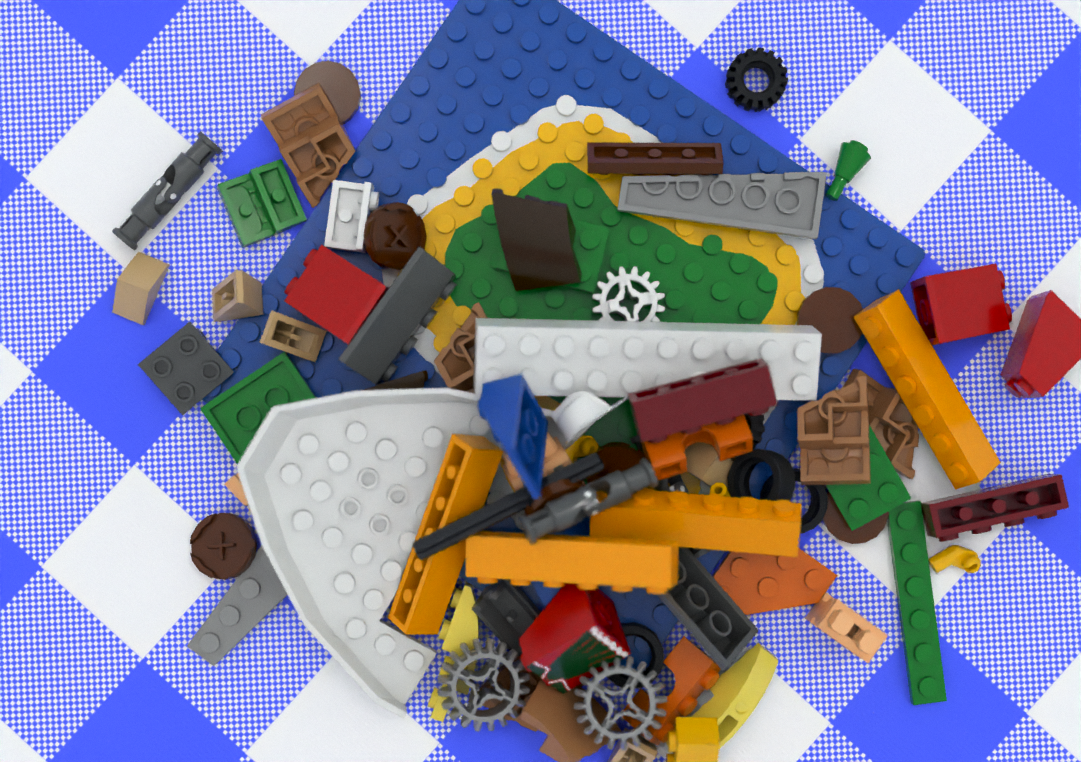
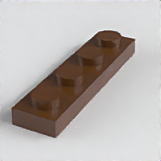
(654, 158)

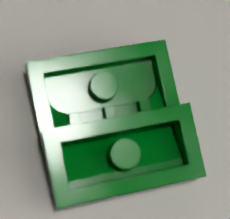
(261, 203)

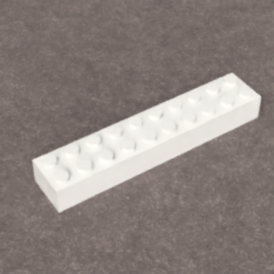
(636, 356)

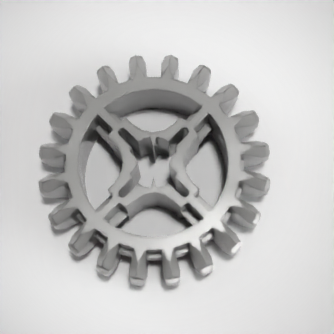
(490, 669)
(605, 728)

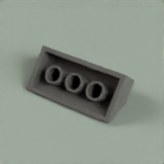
(398, 317)
(708, 611)

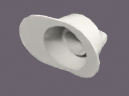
(579, 413)

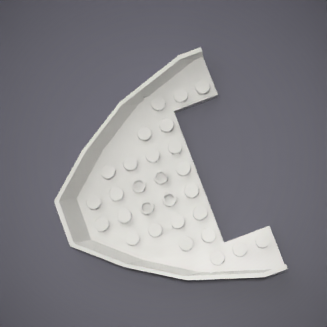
(338, 509)

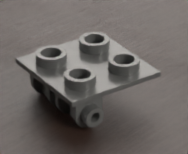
(186, 368)

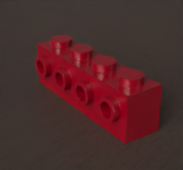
(702, 400)
(994, 505)

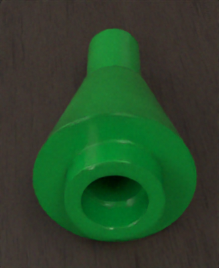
(850, 161)

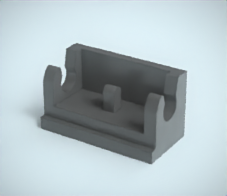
(506, 612)

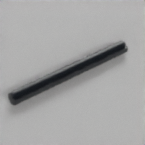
(501, 509)

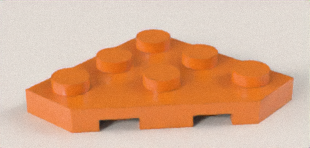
(772, 581)

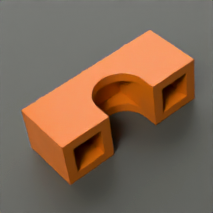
(728, 440)
(693, 674)

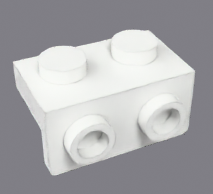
(348, 213)

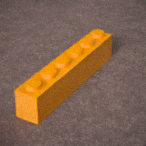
(927, 390)
(458, 491)
(704, 521)
(573, 559)

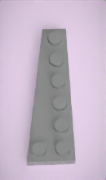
(754, 201)
(240, 610)

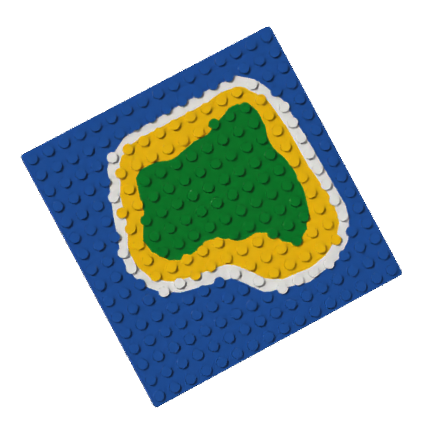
(510, 106)

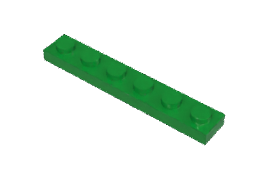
(916, 604)

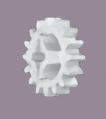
(643, 299)

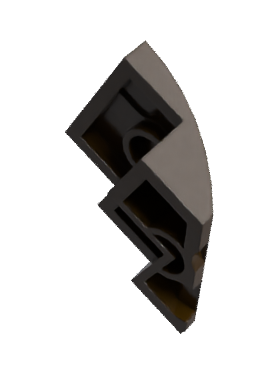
(536, 241)

